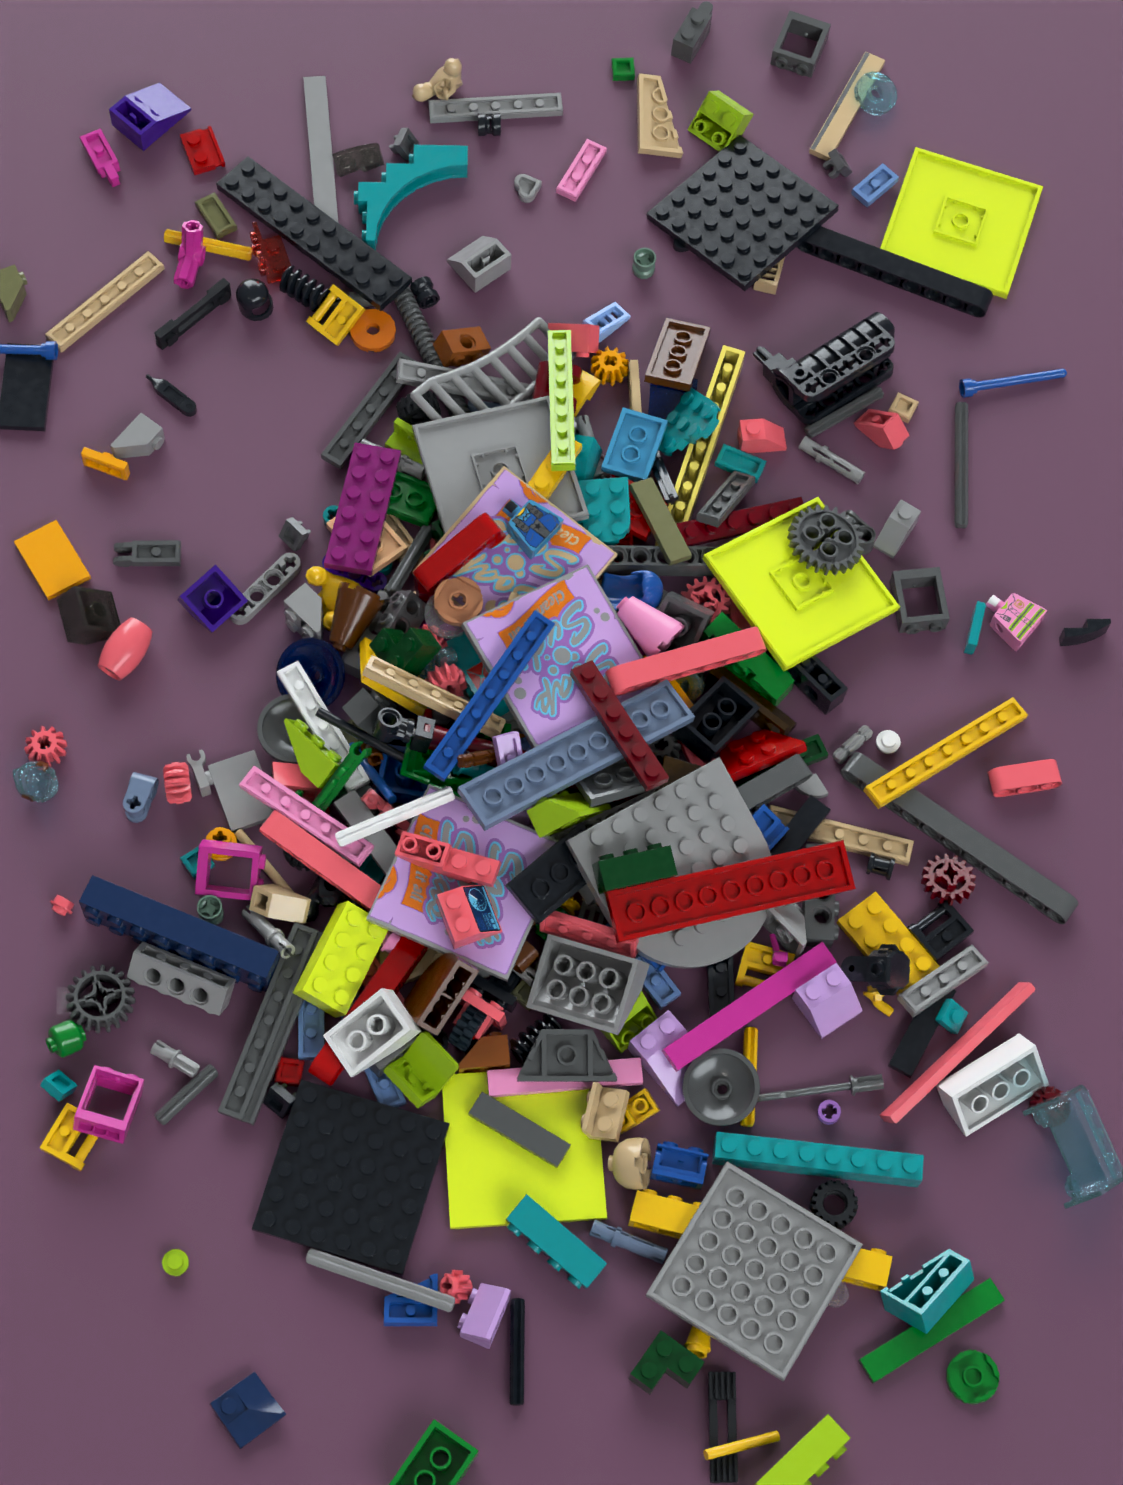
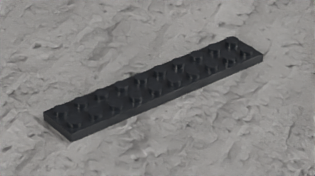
(314, 233)

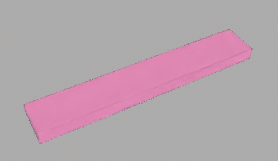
(303, 814)
(504, 1081)

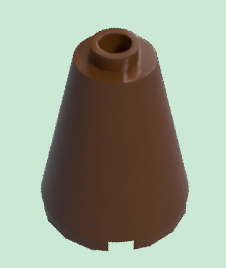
(352, 615)

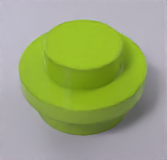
(175, 1262)

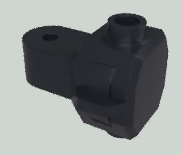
(883, 969)

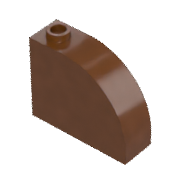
(439, 991)

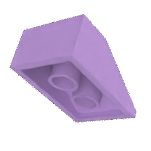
(649, 1047)

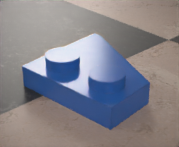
(408, 1312)

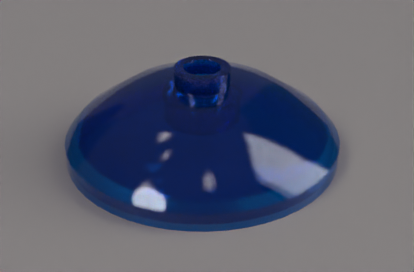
(316, 656)

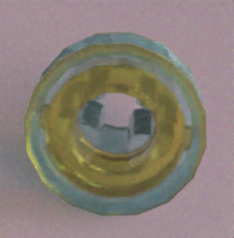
(692, 686)

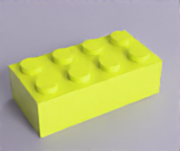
(340, 960)

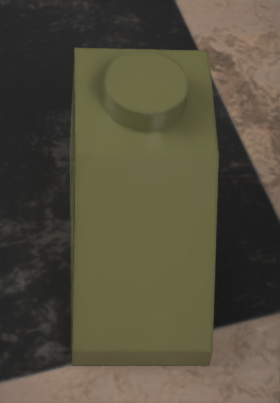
(12, 291)

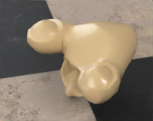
(442, 84)

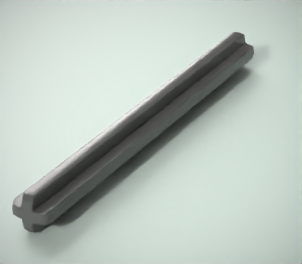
(961, 465)

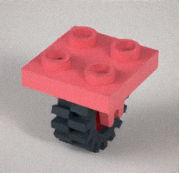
(475, 1020)

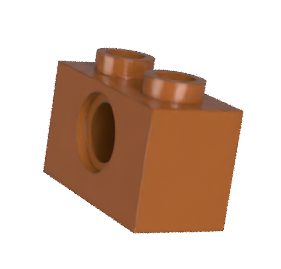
(461, 346)

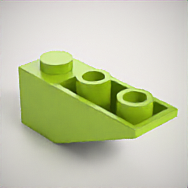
(312, 756)

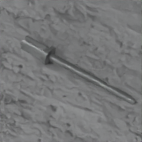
(855, 1084)

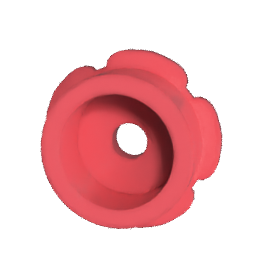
(62, 905)

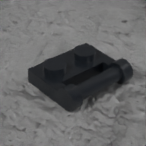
(945, 936)

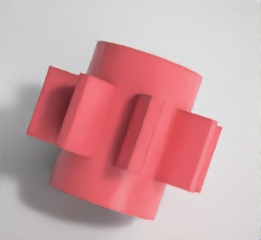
(456, 1285)

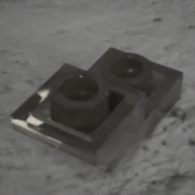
(358, 158)

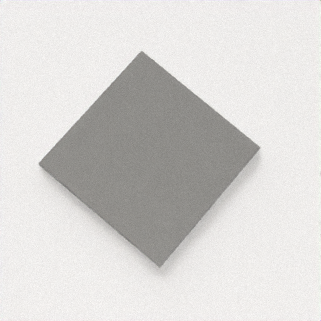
(471, 448)

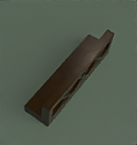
(768, 715)

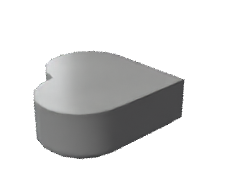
(527, 187)

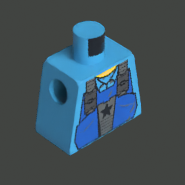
(531, 526)

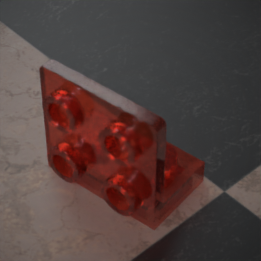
(270, 254)

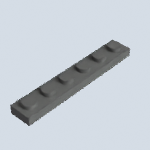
(365, 416)

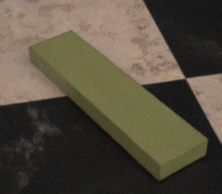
(660, 521)

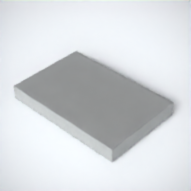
(238, 806)

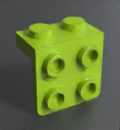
(422, 1070)

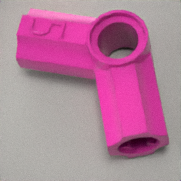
(190, 254)

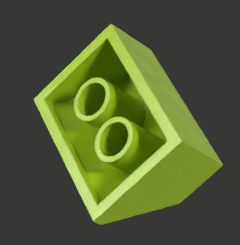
(562, 812)

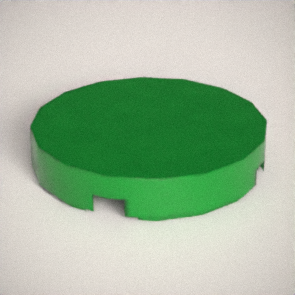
(972, 1377)

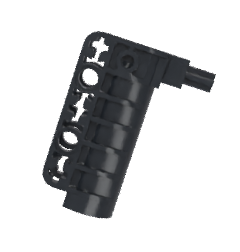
(832, 368)

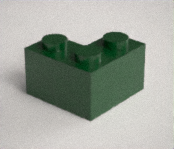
(406, 651)
(666, 1357)

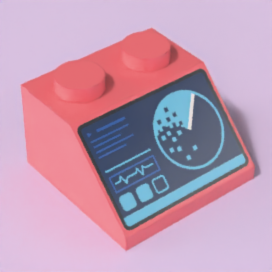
(467, 914)

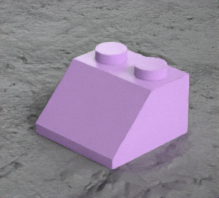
(827, 1000)
(485, 1314)

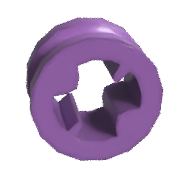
(822, 1107)

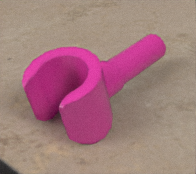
(779, 958)

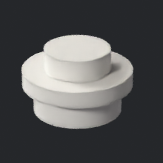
(888, 741)

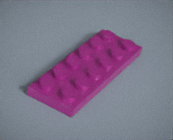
(362, 509)

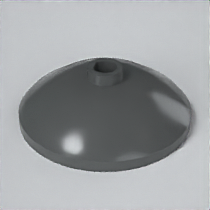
(272, 729)
(719, 1069)

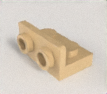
(604, 1113)

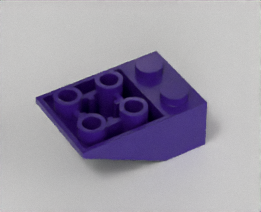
(147, 114)

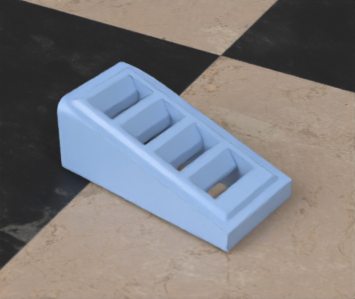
(608, 328)

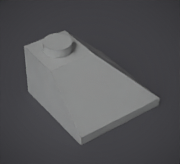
(789, 927)

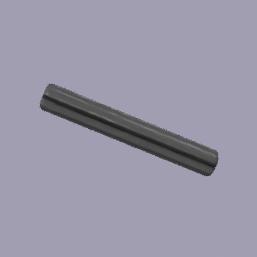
(844, 412)
(409, 560)

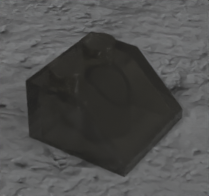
(88, 615)

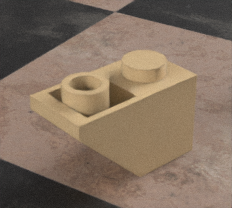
(279, 903)

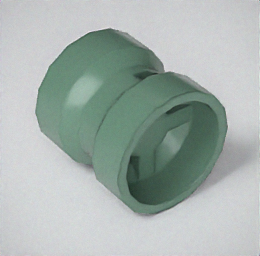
(644, 263)
(209, 905)

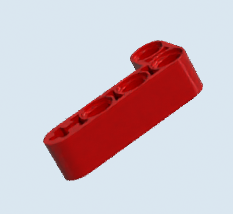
(459, 551)

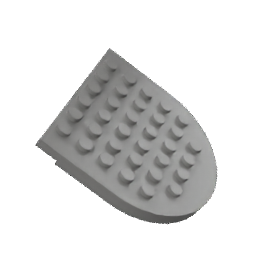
(706, 830)

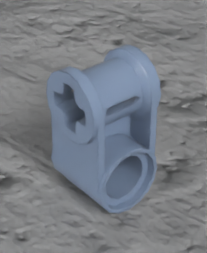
(139, 796)

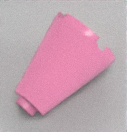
(648, 626)

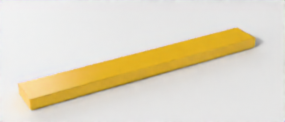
(945, 753)

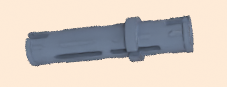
(624, 1240)

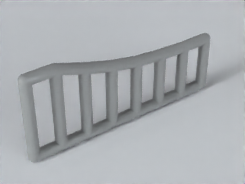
(474, 368)

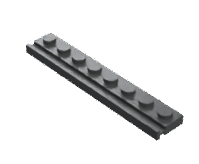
(269, 1031)

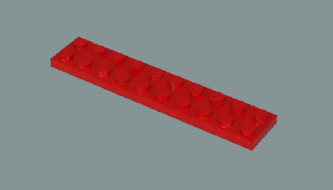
(729, 891)

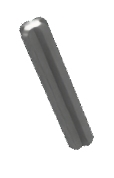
(186, 1094)

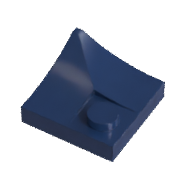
(247, 1410)

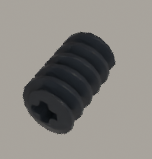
(302, 290)
(522, 1047)

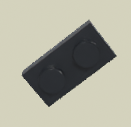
(494, 993)

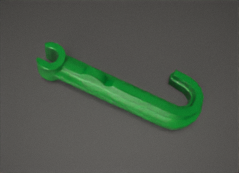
(340, 776)

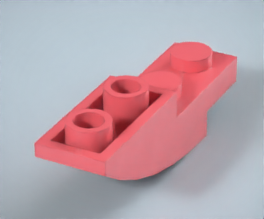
(447, 861)

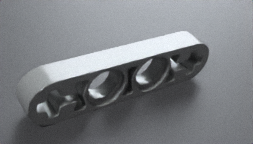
(267, 590)

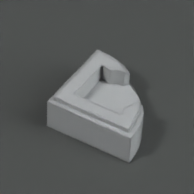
(813, 787)

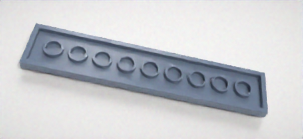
(569, 757)

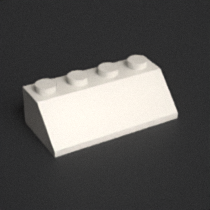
(993, 1084)

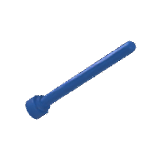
(48, 350)
(970, 387)

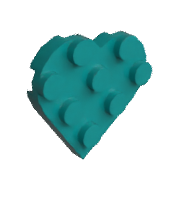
(689, 421)
(607, 508)

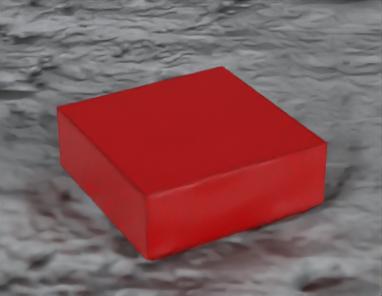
(289, 1071)

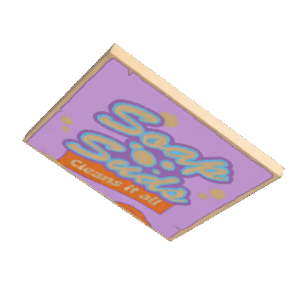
(506, 565)

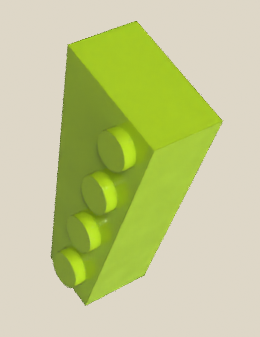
(809, 1455)

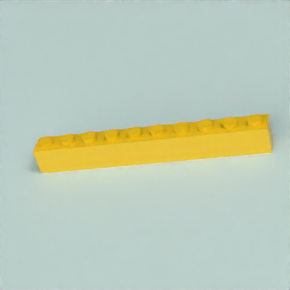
(672, 1215)

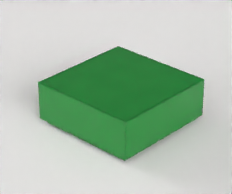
(623, 69)

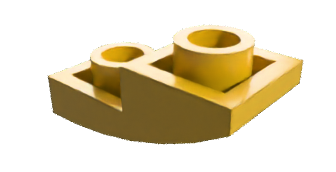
(584, 390)
(639, 1109)

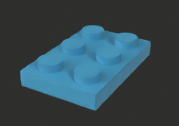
(634, 445)

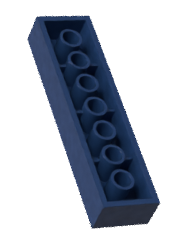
(178, 933)

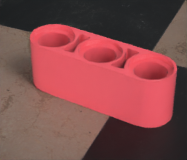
(1024, 778)

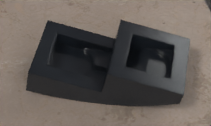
(1091, 630)

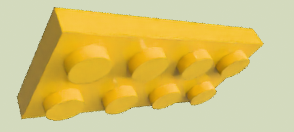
(876, 924)

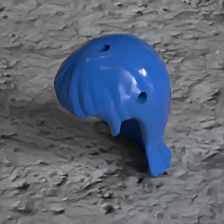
(642, 585)

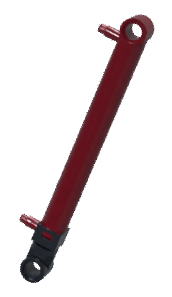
(426, 735)

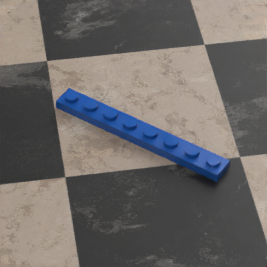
(489, 695)

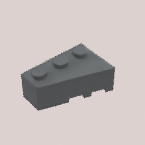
(364, 710)

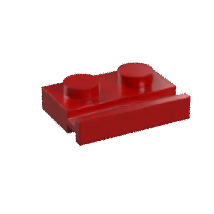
(202, 150)

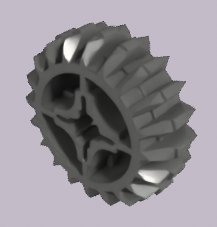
(109, 996)

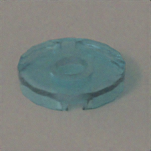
(885, 88)

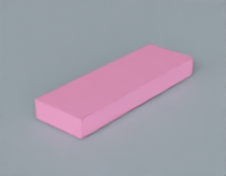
(581, 170)

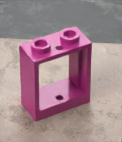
(210, 847)
(102, 1125)

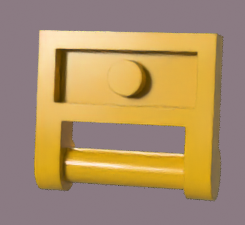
(340, 320)
(759, 959)
(63, 1137)

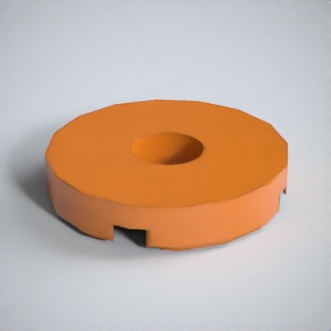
(376, 342)

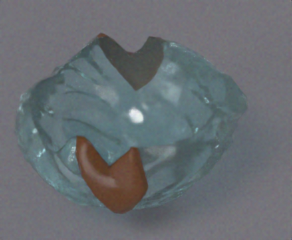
(36, 781)

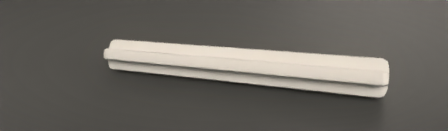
(395, 816)

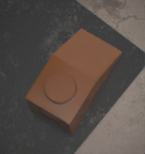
(487, 1054)

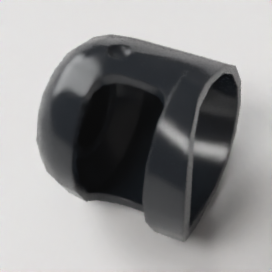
(252, 295)

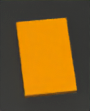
(52, 560)

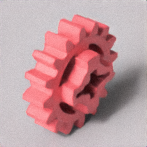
(707, 591)

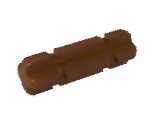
(476, 758)

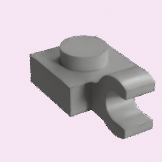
(202, 778)

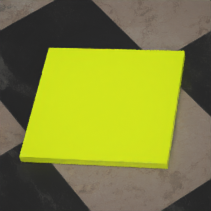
(962, 220)
(793, 605)
(494, 1174)

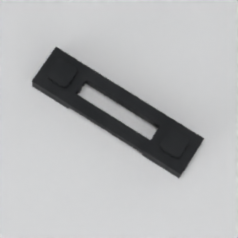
(172, 330)
(722, 1387)

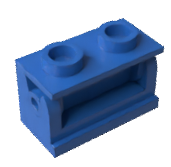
(679, 1165)

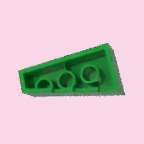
(758, 672)

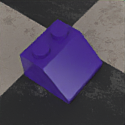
(212, 599)

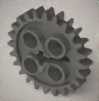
(834, 553)

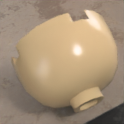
(631, 1163)

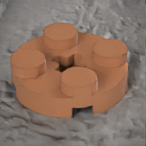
(457, 587)

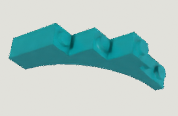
(425, 167)

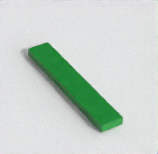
(914, 1342)

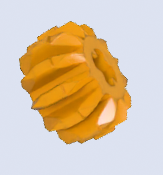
(609, 366)

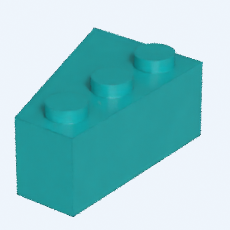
(930, 1291)

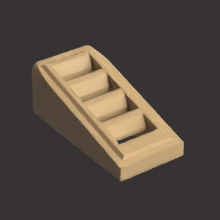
(769, 286)

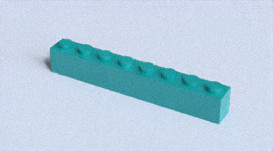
(818, 1159)

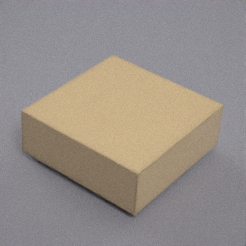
(904, 407)

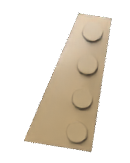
(655, 123)

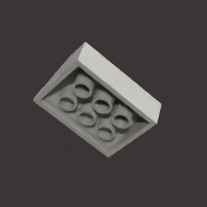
(586, 984)

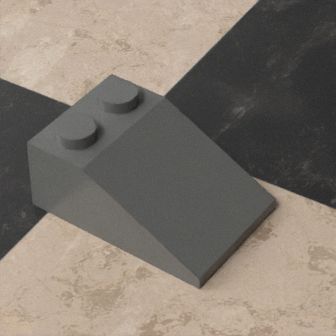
(690, 614)

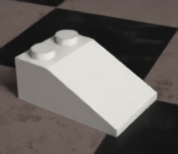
(371, 1032)

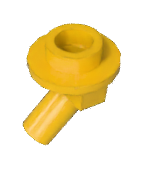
(876, 998)

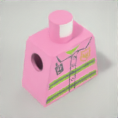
(1015, 618)

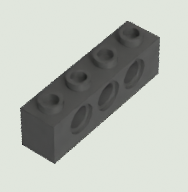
(828, 908)

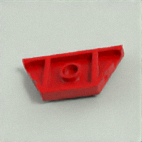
(759, 752)

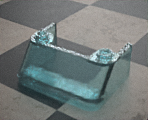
(1082, 1143)

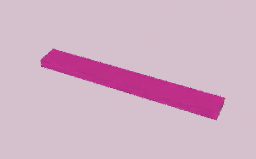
(748, 1007)

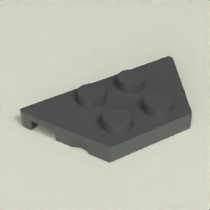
(566, 1057)

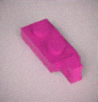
(101, 156)

